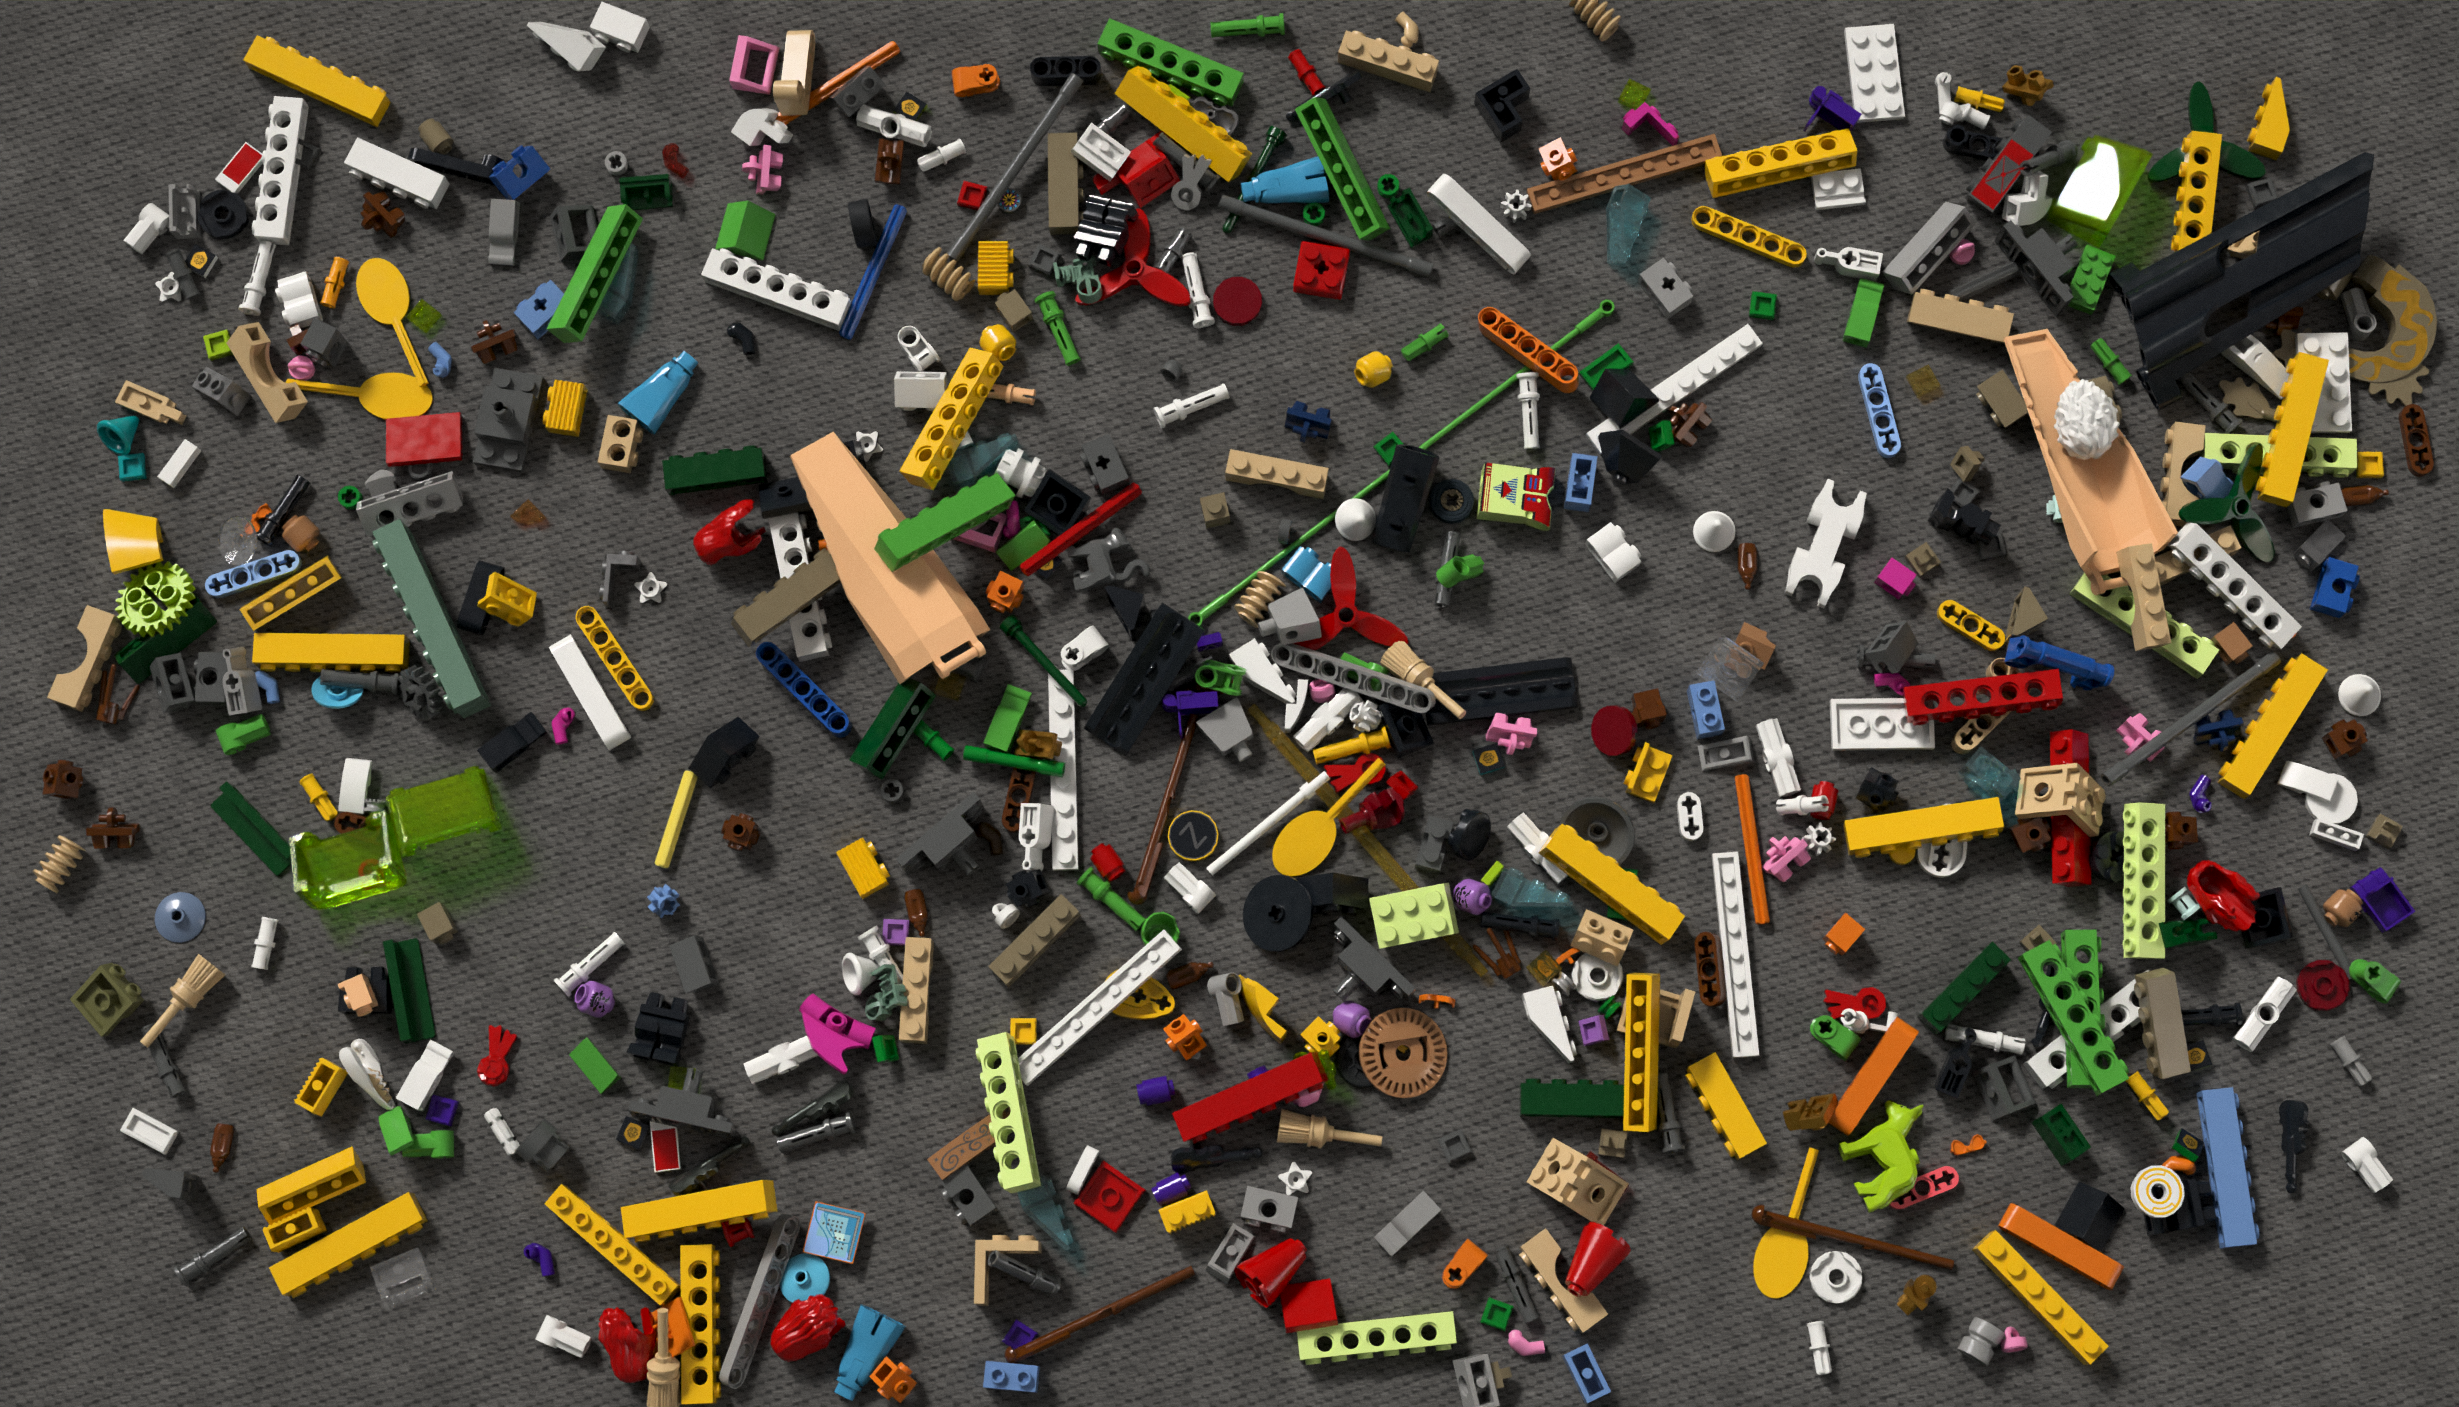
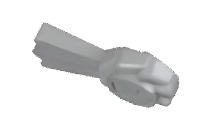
(1187, 193)

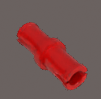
(1306, 71)

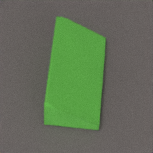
(594, 1065)

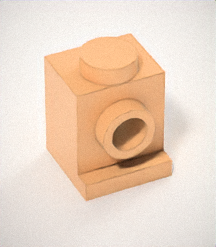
(359, 994)

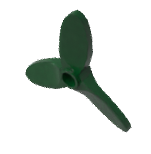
(2232, 157)
(2237, 508)

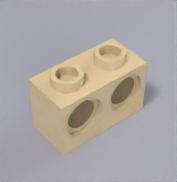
(614, 444)

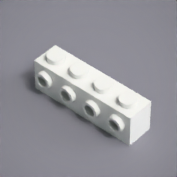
(396, 173)

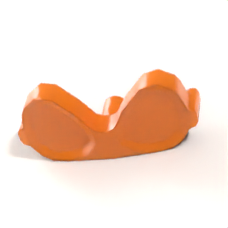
(260, 514)
(1567, 955)
(1437, 998)
(1976, 1144)

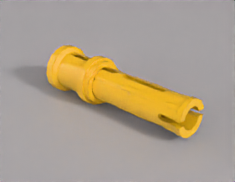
(1364, 743)

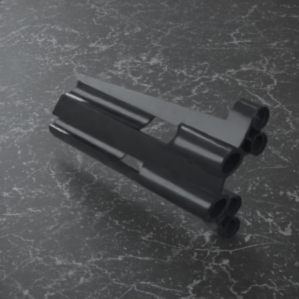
(2301, 249)

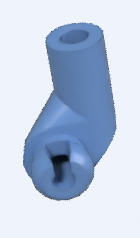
(443, 362)
(270, 685)

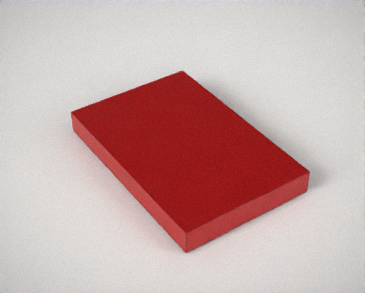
(424, 439)

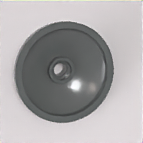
(1617, 825)

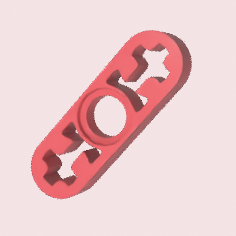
(1942, 1187)

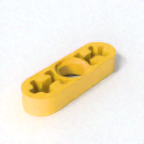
(1983, 641)

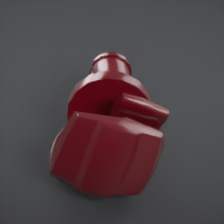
(1376, 812)

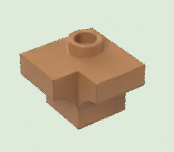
(1755, 642)

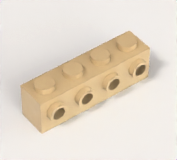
(1388, 60)
(1960, 317)

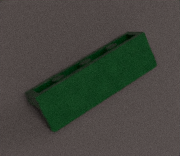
(142, 651)
(253, 828)
(409, 990)

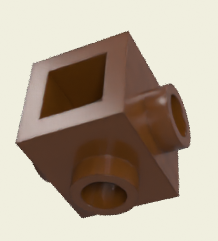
(2345, 738)
(62, 780)
(2174, 833)
(2021, 836)
(744, 840)

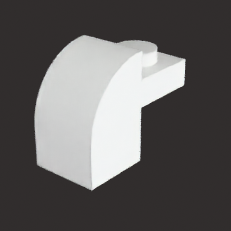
(758, 123)
(2030, 204)

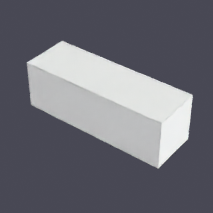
(179, 463)
(2336, 834)

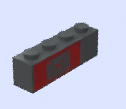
(2005, 167)

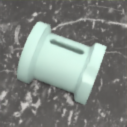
(2175, 900)

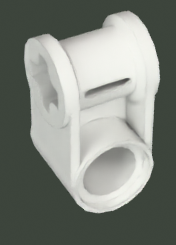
(920, 352)
(1086, 645)

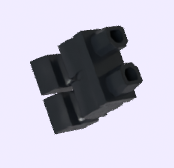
(1102, 234)
(1966, 522)
(662, 1024)
(2188, 1215)

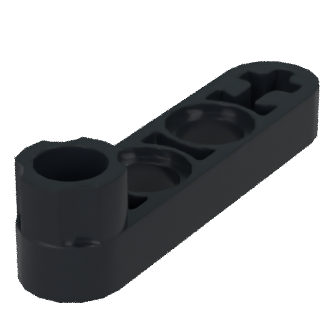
(1962, 136)
(456, 166)

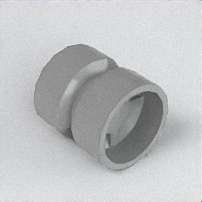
(1981, 1340)

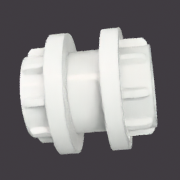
(1020, 472)

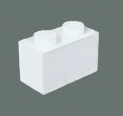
(619, 27)
(919, 389)

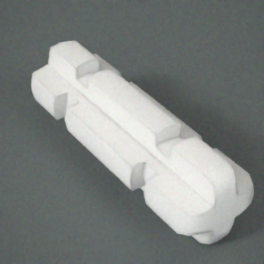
(502, 1131)

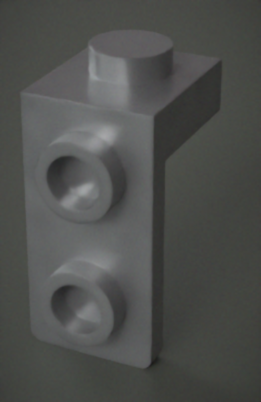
(222, 390)
(2319, 545)
(625, 561)

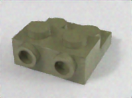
(107, 998)

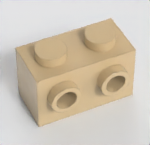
(1601, 938)

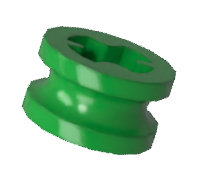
(1380, 187)
(1321, 212)
(344, 492)
(1609, 1007)

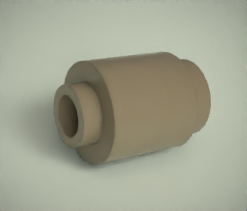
(435, 136)

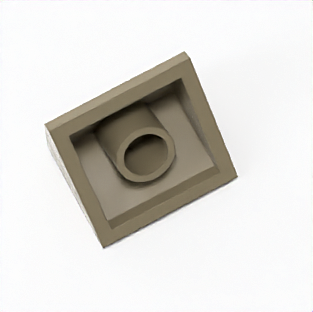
(2025, 616)

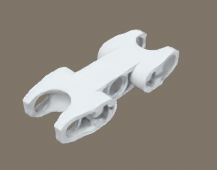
(1832, 524)

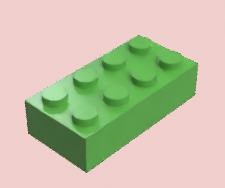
(2090, 278)

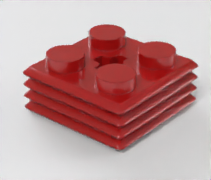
(1332, 281)

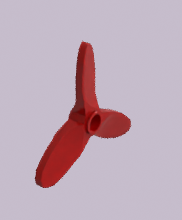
(1152, 280)
(1344, 591)

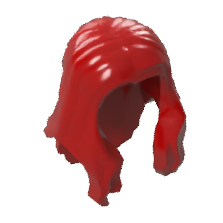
(723, 538)
(2223, 895)
(806, 1328)
(627, 1346)

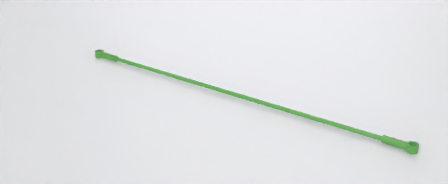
(1223, 599)

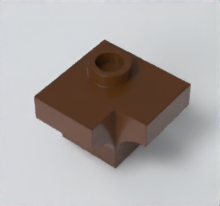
(1648, 709)

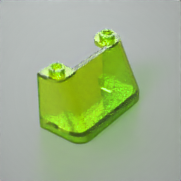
(2098, 188)
(442, 810)
(347, 864)

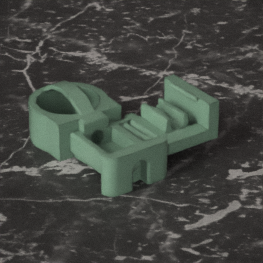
(1083, 275)
(890, 997)

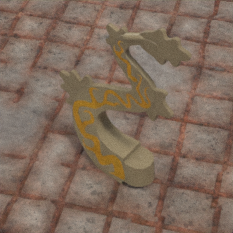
(2394, 368)

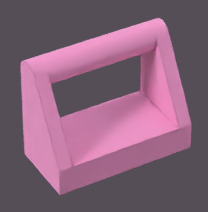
(740, 62)
(982, 540)

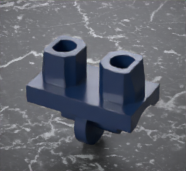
(1307, 423)
(2219, 732)

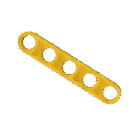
(1739, 227)
(609, 647)

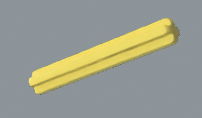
(676, 819)

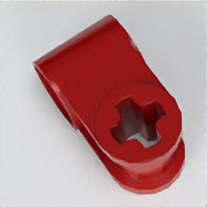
(729, 1231)

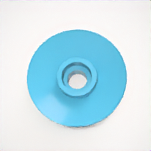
(335, 696)
(816, 1277)

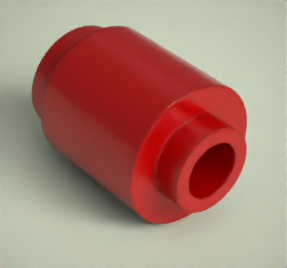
(1827, 789)
(1107, 862)

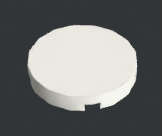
(2340, 806)

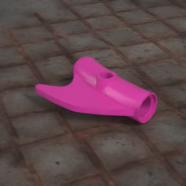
(833, 1031)

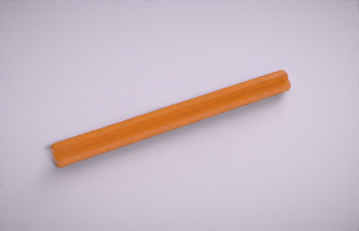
(830, 87)
(1752, 849)

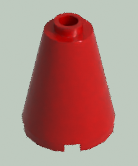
(1594, 1258)
(1271, 1270)

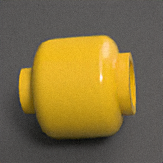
(998, 341)
(1373, 369)

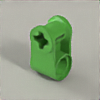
(1222, 677)
(2374, 979)
(1838, 1037)

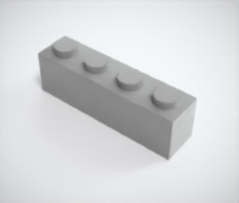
(1929, 247)

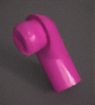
(1013, 521)
(1894, 681)
(561, 723)

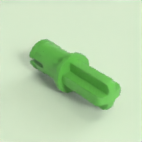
(1424, 342)
(2110, 361)

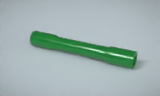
(986, 756)

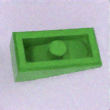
(1023, 545)
(396, 1130)

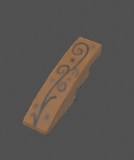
(964, 1148)

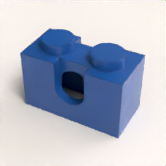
(532, 168)
(2325, 598)

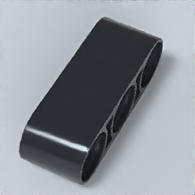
(1054, 65)
(472, 617)

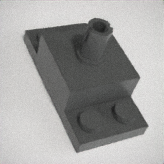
(2040, 263)
(507, 419)
(946, 840)
(1366, 967)
(684, 1109)

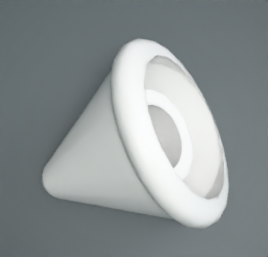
(1355, 519)
(1714, 531)
(2359, 695)
(857, 972)

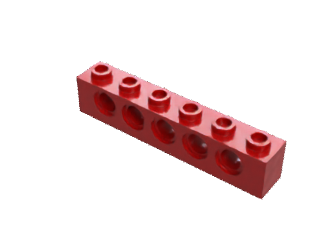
(2045, 681)

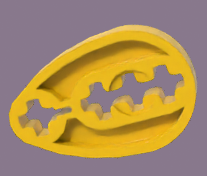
(1146, 1008)

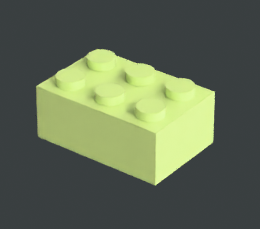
(1414, 915)

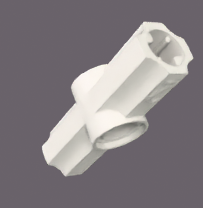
(907, 129)
(1326, 719)
(1778, 757)
(1533, 841)
(2274, 1002)
(779, 1060)

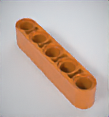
(1522, 340)
(1873, 1076)
(2061, 1245)

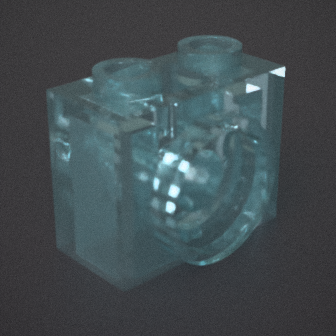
(1988, 775)

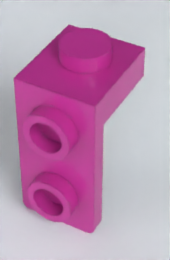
(1635, 118)

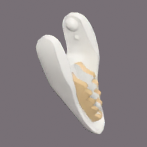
(366, 1071)

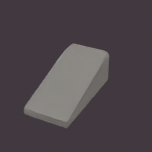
(1726, 753)
(1229, 1253)

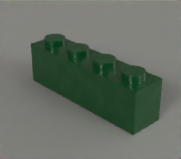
(715, 470)
(892, 727)
(1964, 988)
(1572, 1100)

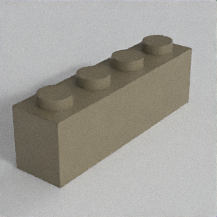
(1063, 184)
(1034, 940)
(2162, 1023)

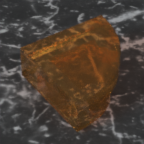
(528, 514)

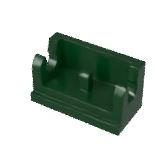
(646, 191)
(1410, 218)
(2185, 933)
(2061, 1134)

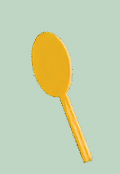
(387, 301)
(381, 395)
(1312, 834)
(1782, 1254)

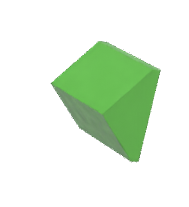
(746, 229)

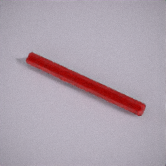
(1080, 529)

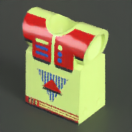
(1516, 495)

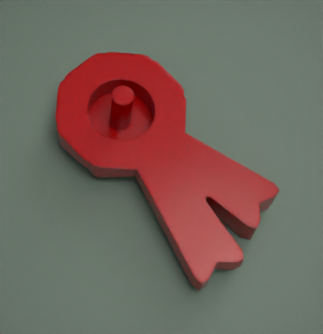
(1352, 773)
(1868, 1001)
(494, 1069)

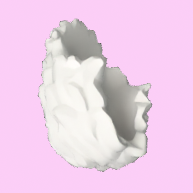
(2085, 420)

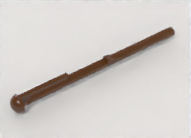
(1154, 848)
(1810, 1230)
(1114, 1308)

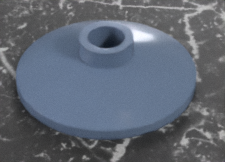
(188, 925)

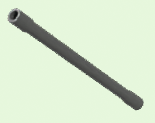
(1065, 94)
(1241, 208)
(2122, 768)

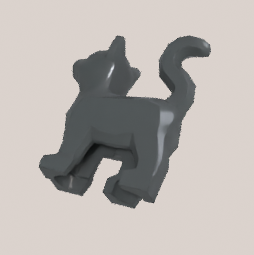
(1099, 562)

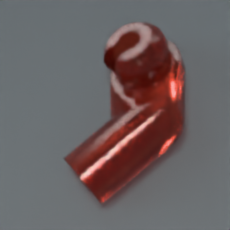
(671, 161)

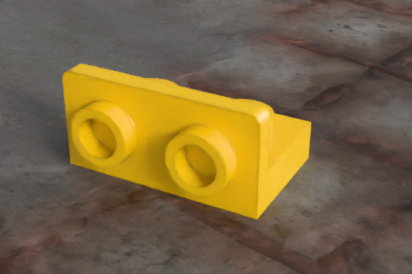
(508, 600)
(1648, 772)

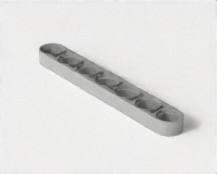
(1365, 675)
(759, 1313)

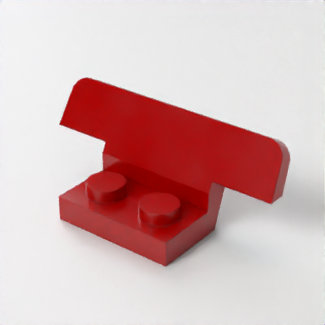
(1144, 173)

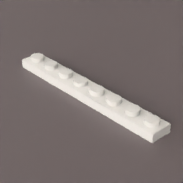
(1688, 380)
(1064, 789)
(1735, 955)
(1097, 1006)

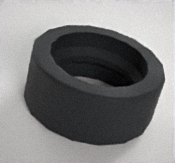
(862, 223)

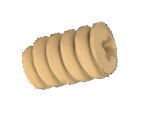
(1597, 17)
(946, 275)
(1258, 597)
(58, 863)

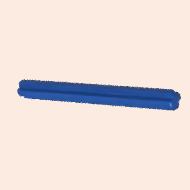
(872, 272)

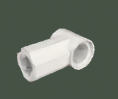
(150, 225)
(1194, 892)
(2364, 1160)
(558, 1334)

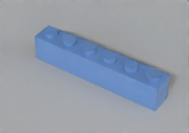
(2227, 1167)

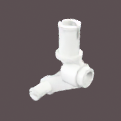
(1953, 112)
(1859, 1023)

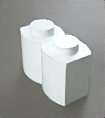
(298, 299)
(1613, 551)

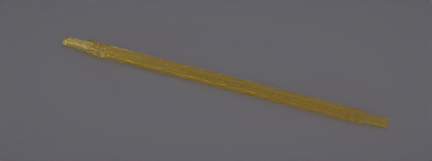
(1362, 834)

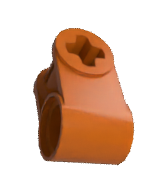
(972, 80)
(1466, 1261)

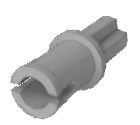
(2351, 1061)

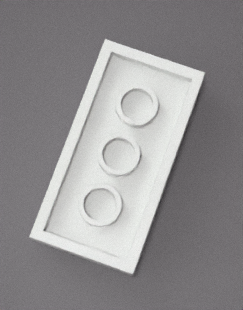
(1874, 72)
(2334, 404)
(1877, 726)

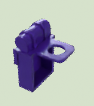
(1832, 109)
(1190, 703)
(2382, 899)

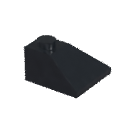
(1626, 456)

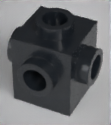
(1878, 790)
(1027, 888)

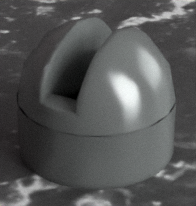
(1172, 370)

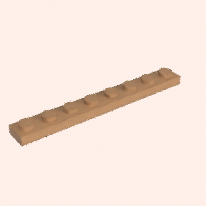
(1628, 171)

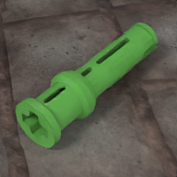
(1259, 26)
(1054, 315)
(1102, 891)

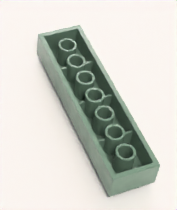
(432, 620)

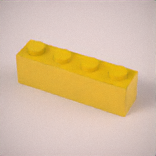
(290, 593)
(1725, 1106)
(311, 1185)

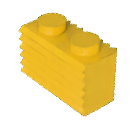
(994, 267)
(565, 408)
(863, 868)
(321, 1087)
(1187, 1212)
(294, 1229)

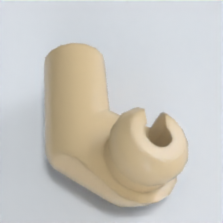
(1410, 29)

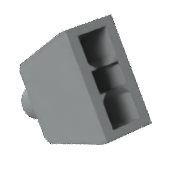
(1291, 619)
(1228, 730)

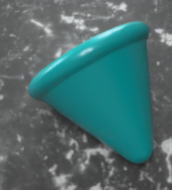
(118, 433)

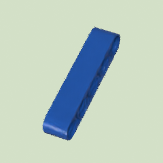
(798, 679)

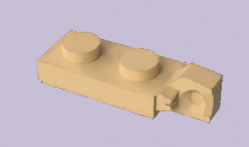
(149, 404)

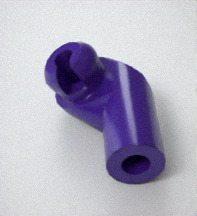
(2198, 797)
(541, 1255)

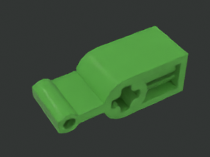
(1863, 313)
(1007, 719)

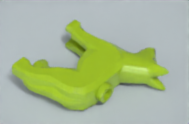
(1892, 1153)

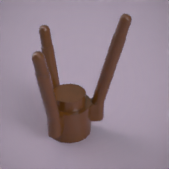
(109, 711)
(1506, 964)

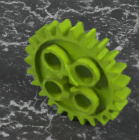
(141, 613)

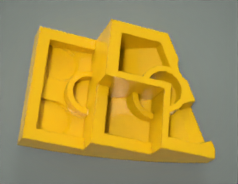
(131, 540)
(1261, 1005)

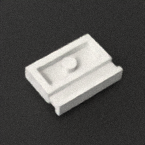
(1100, 152)
(1838, 189)

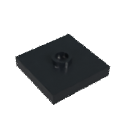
(782, 498)

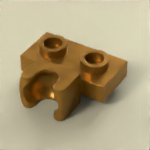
(1810, 1115)

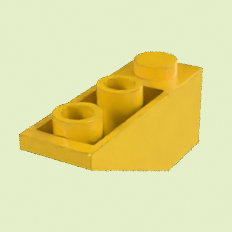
(2272, 126)

